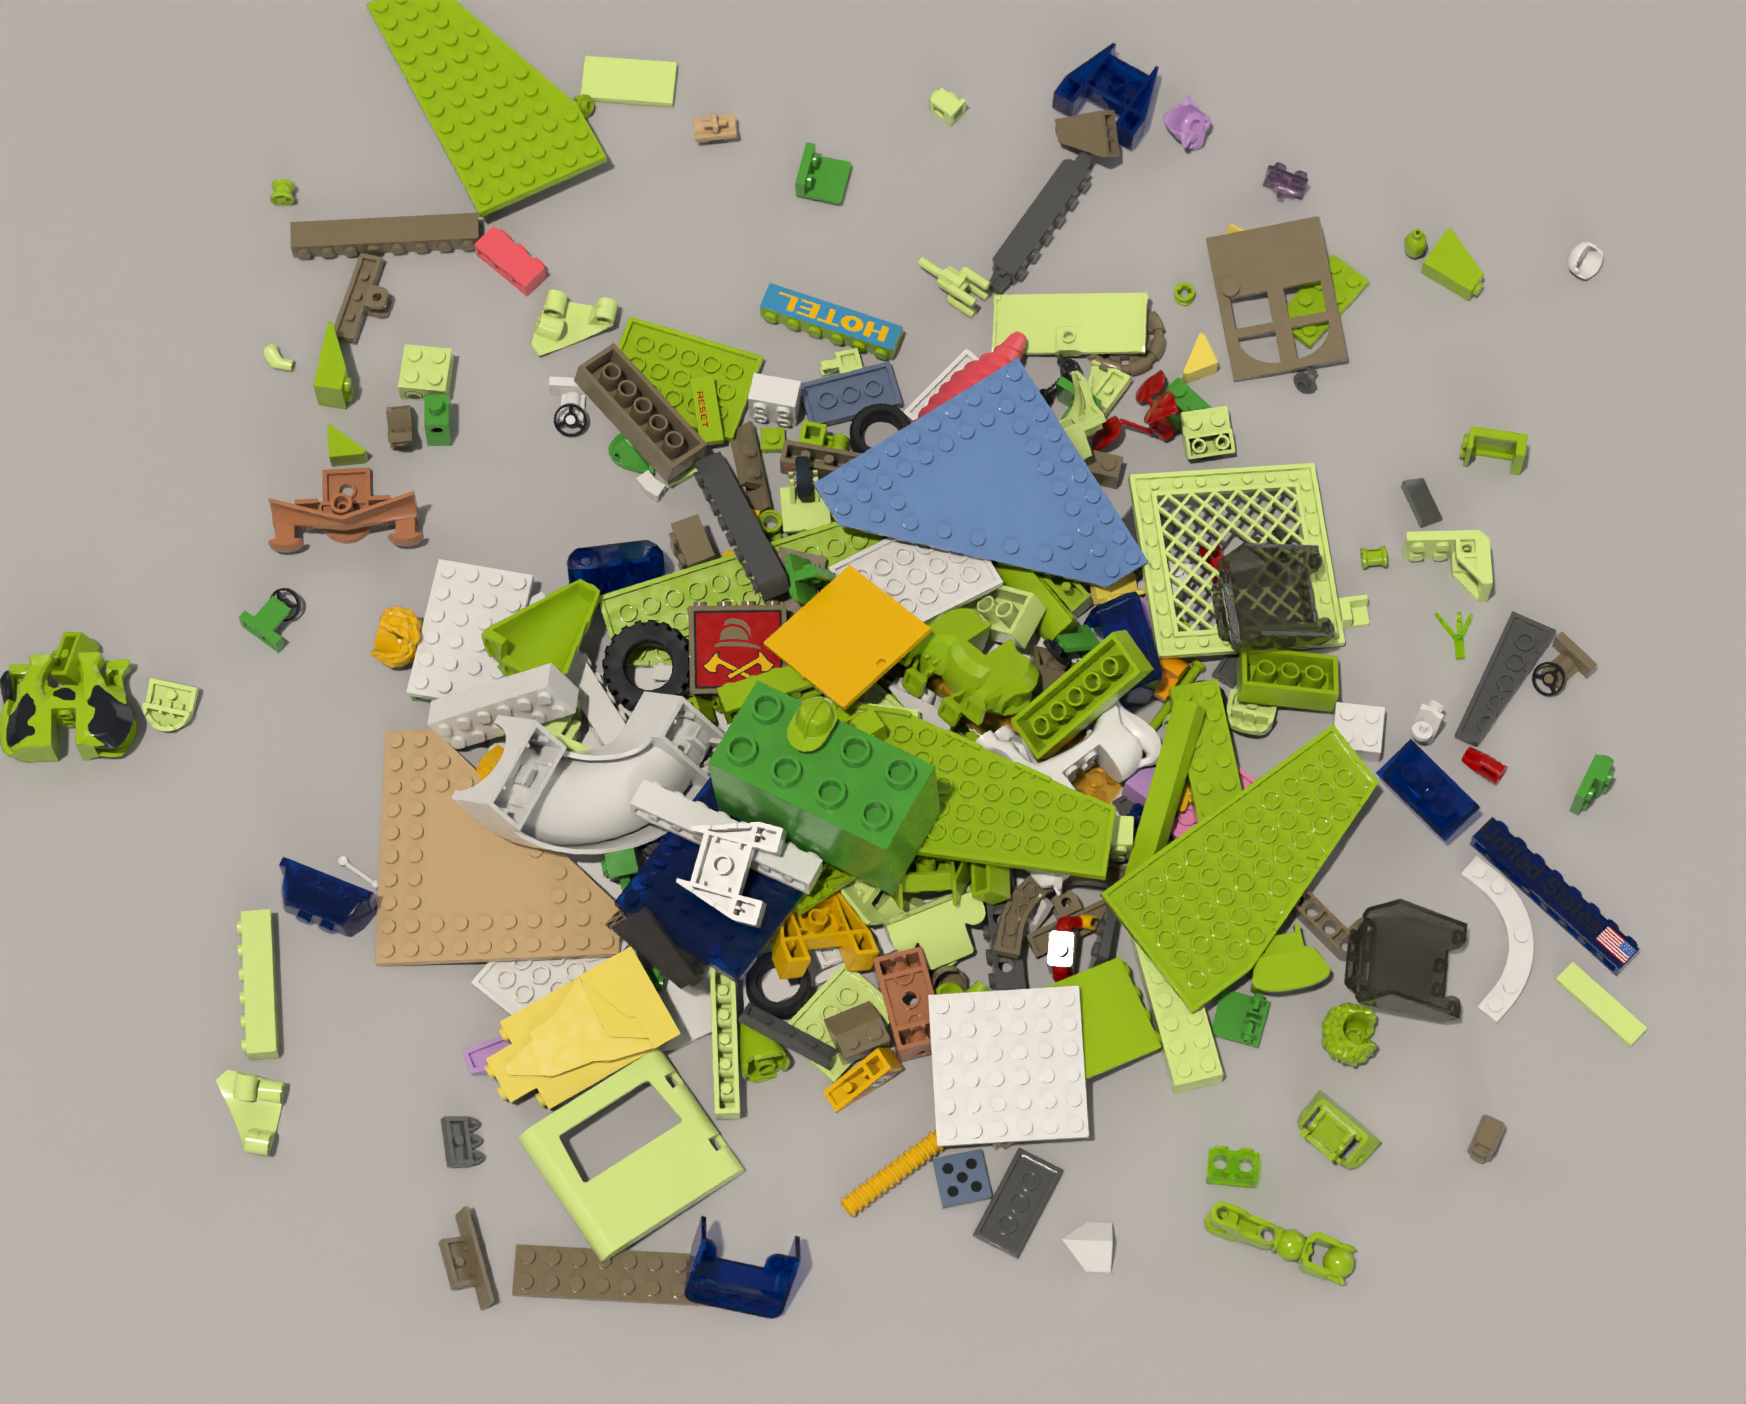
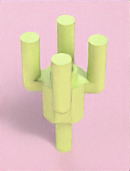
(958, 284)

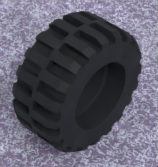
(632, 639)

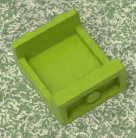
(1495, 444)

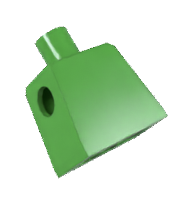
(438, 415)

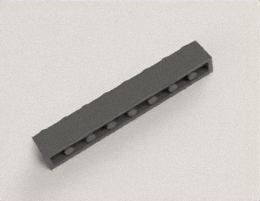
(741, 526)

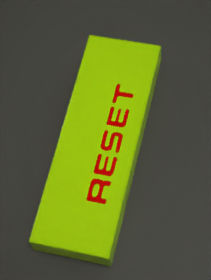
(707, 410)

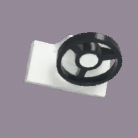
(572, 404)

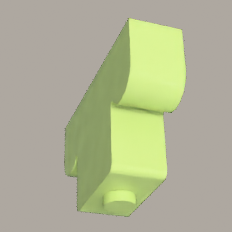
(937, 928)

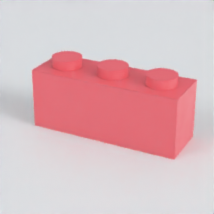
(510, 260)

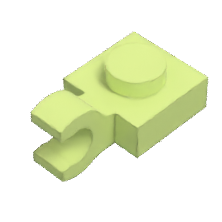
(844, 362)

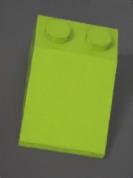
(331, 379)

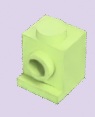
(947, 106)

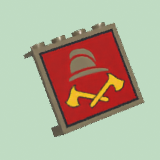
(729, 643)

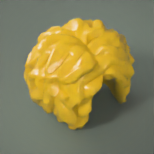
(397, 637)

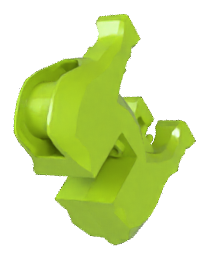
(981, 683)

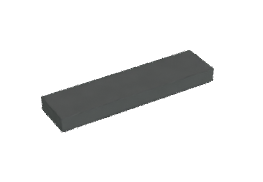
(787, 1035)

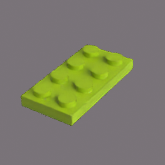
(1309, 299)

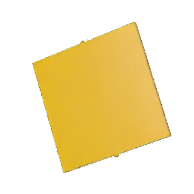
(847, 637)

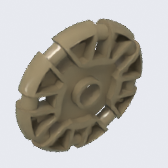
(1137, 363)

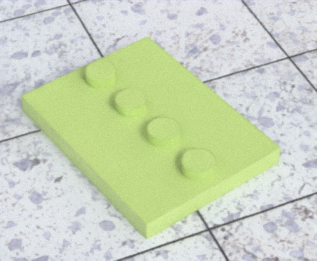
(836, 995)

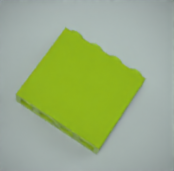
(1112, 1017)

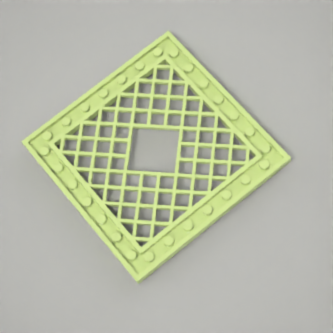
(1149, 487)

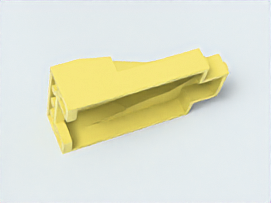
(581, 1032)

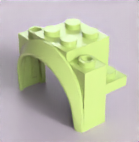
(1083, 417)

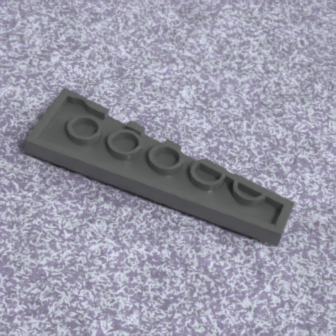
(1511, 661)

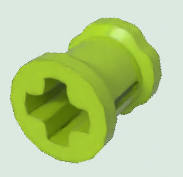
(1373, 557)

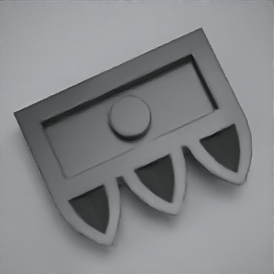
(459, 1141)

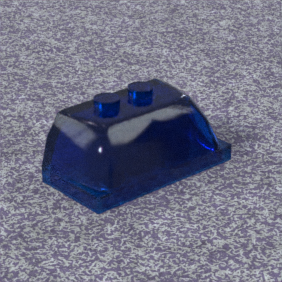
(616, 565)
(1428, 790)
(325, 899)

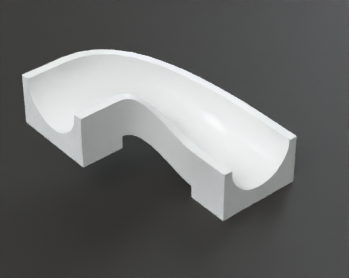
(584, 797)

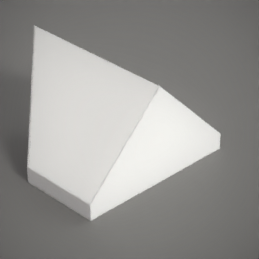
(1092, 1246)

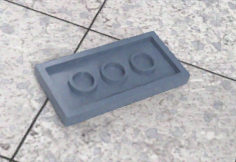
(845, 394)

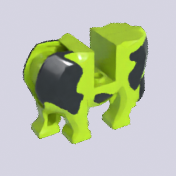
(95, 707)

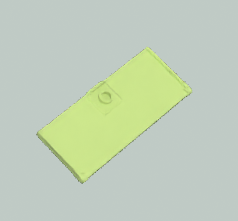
(1073, 322)

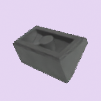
(1421, 502)

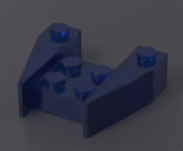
(1114, 87)

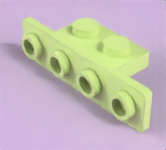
(860, 896)

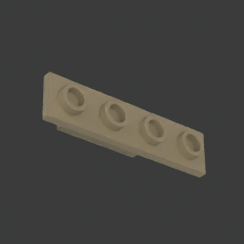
(750, 467)
(464, 1260)

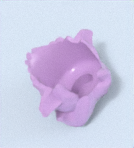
(1188, 123)

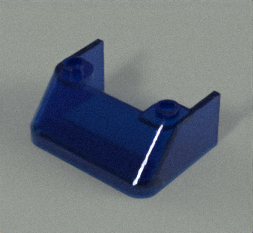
(1128, 614)
(738, 1284)

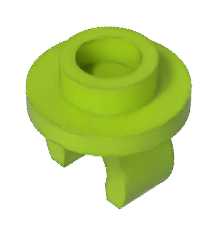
(585, 104)

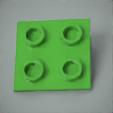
(1240, 1017)

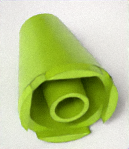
(759, 1055)

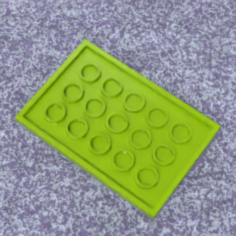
(674, 357)

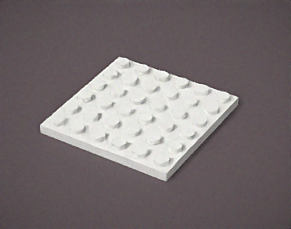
(1008, 1066)

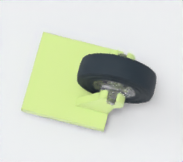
(802, 504)

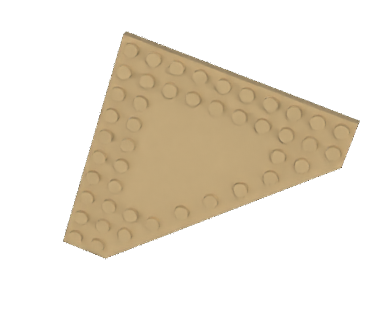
(461, 890)

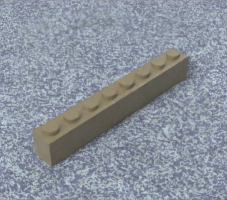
(384, 235)

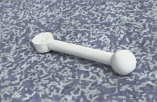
(343, 862)

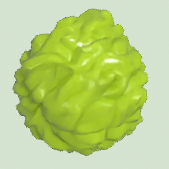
(1348, 1033)

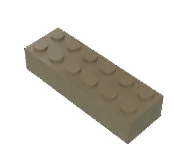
(640, 412)

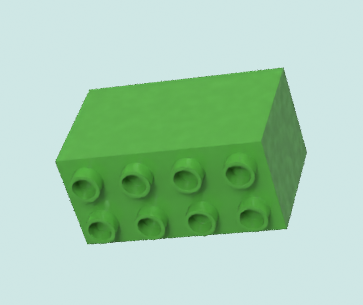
(846, 801)

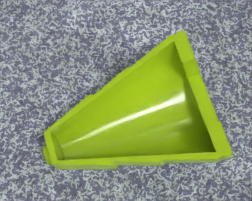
(544, 630)

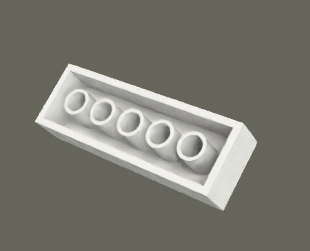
(531, 694)

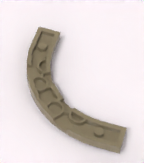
(1026, 896)

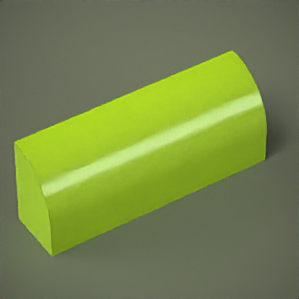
(1057, 617)

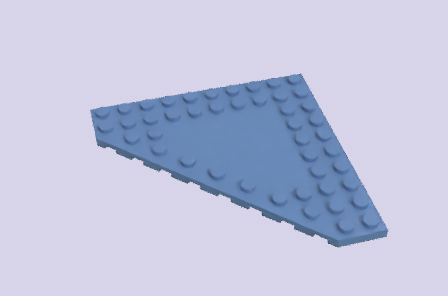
(988, 482)

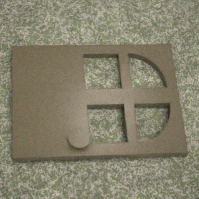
(1268, 263)

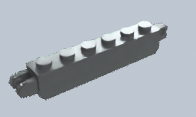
(1039, 221)

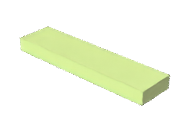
(1601, 1004)

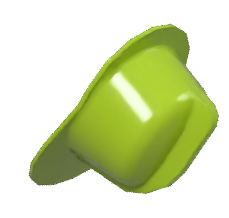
(811, 724)

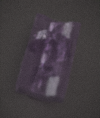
(1285, 182)

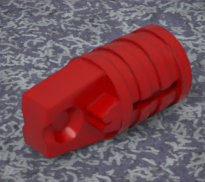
(1484, 765)

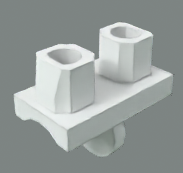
(1427, 722)

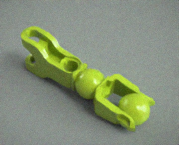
(1289, 1244)

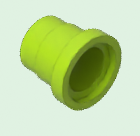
(770, 516)

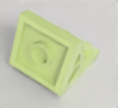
(1468, 555)

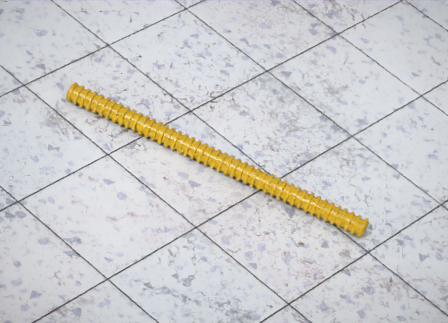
(891, 1174)

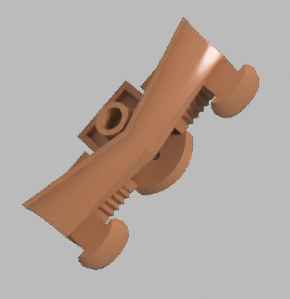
(345, 516)

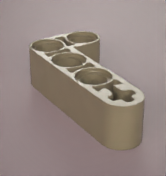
(1324, 918)

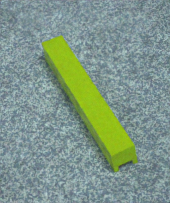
(1167, 781)

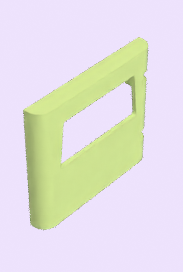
(645, 1185)

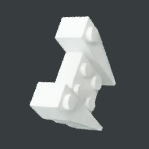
(725, 863)

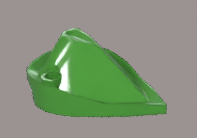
(628, 456)

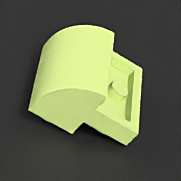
(1206, 432)

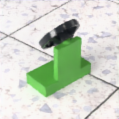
(270, 617)
(1081, 641)

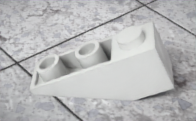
(927, 703)

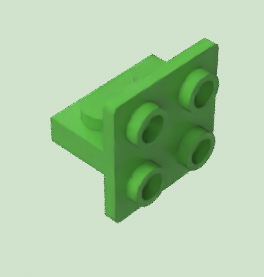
(805, 578)

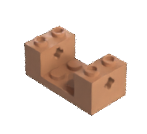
(903, 975)

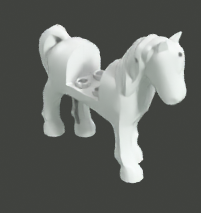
(1112, 740)

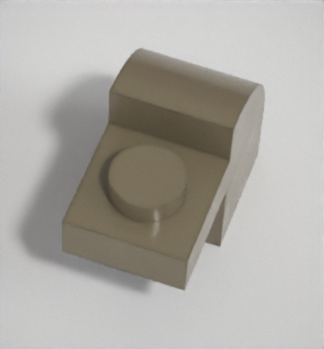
(400, 426)

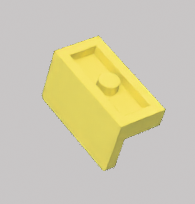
(1124, 585)

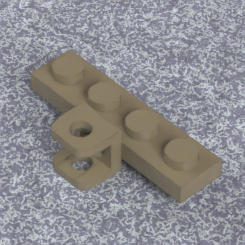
(362, 298)
(1039, 939)

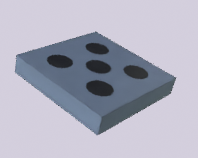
(962, 1178)

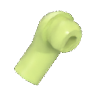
(275, 360)

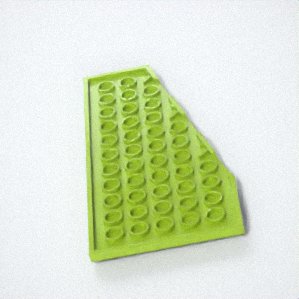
(1233, 878)

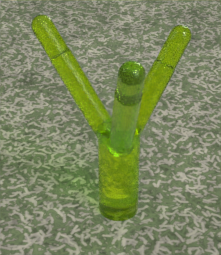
(1460, 633)

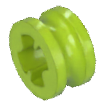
(1178, 294)

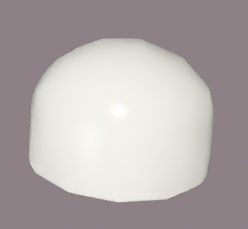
(1585, 259)

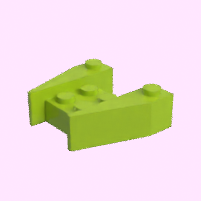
(934, 875)

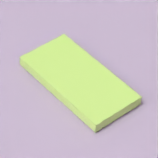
(629, 81)

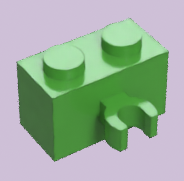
(620, 866)

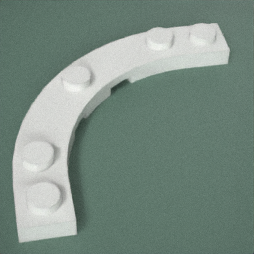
(1518, 935)

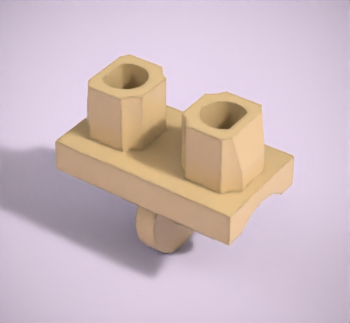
(715, 128)

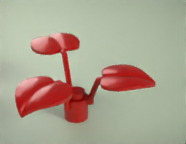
(1156, 416)

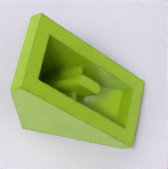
(343, 449)

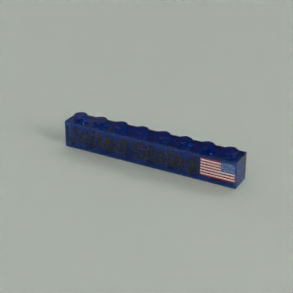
(1555, 896)

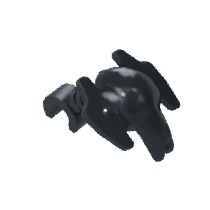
(1066, 367)

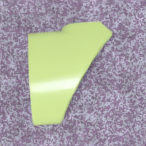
(568, 322)
(254, 1107)

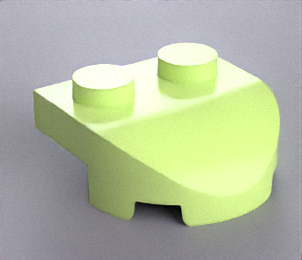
(169, 704)
(1249, 717)

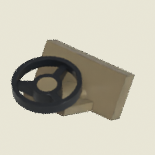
(1563, 666)

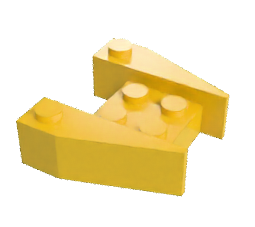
(823, 926)

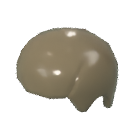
(948, 974)

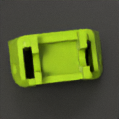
(1288, 965)
(1335, 1130)

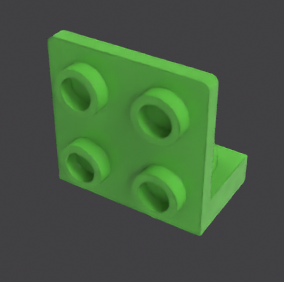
(821, 177)

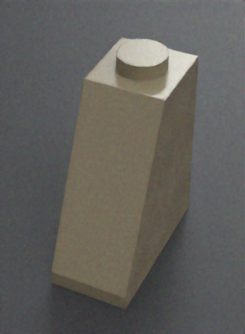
(1090, 133)

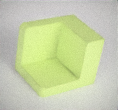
(1354, 611)

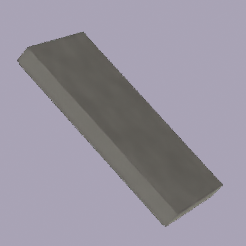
(1018, 1203)

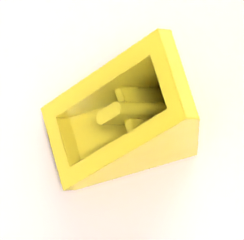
(1201, 361)

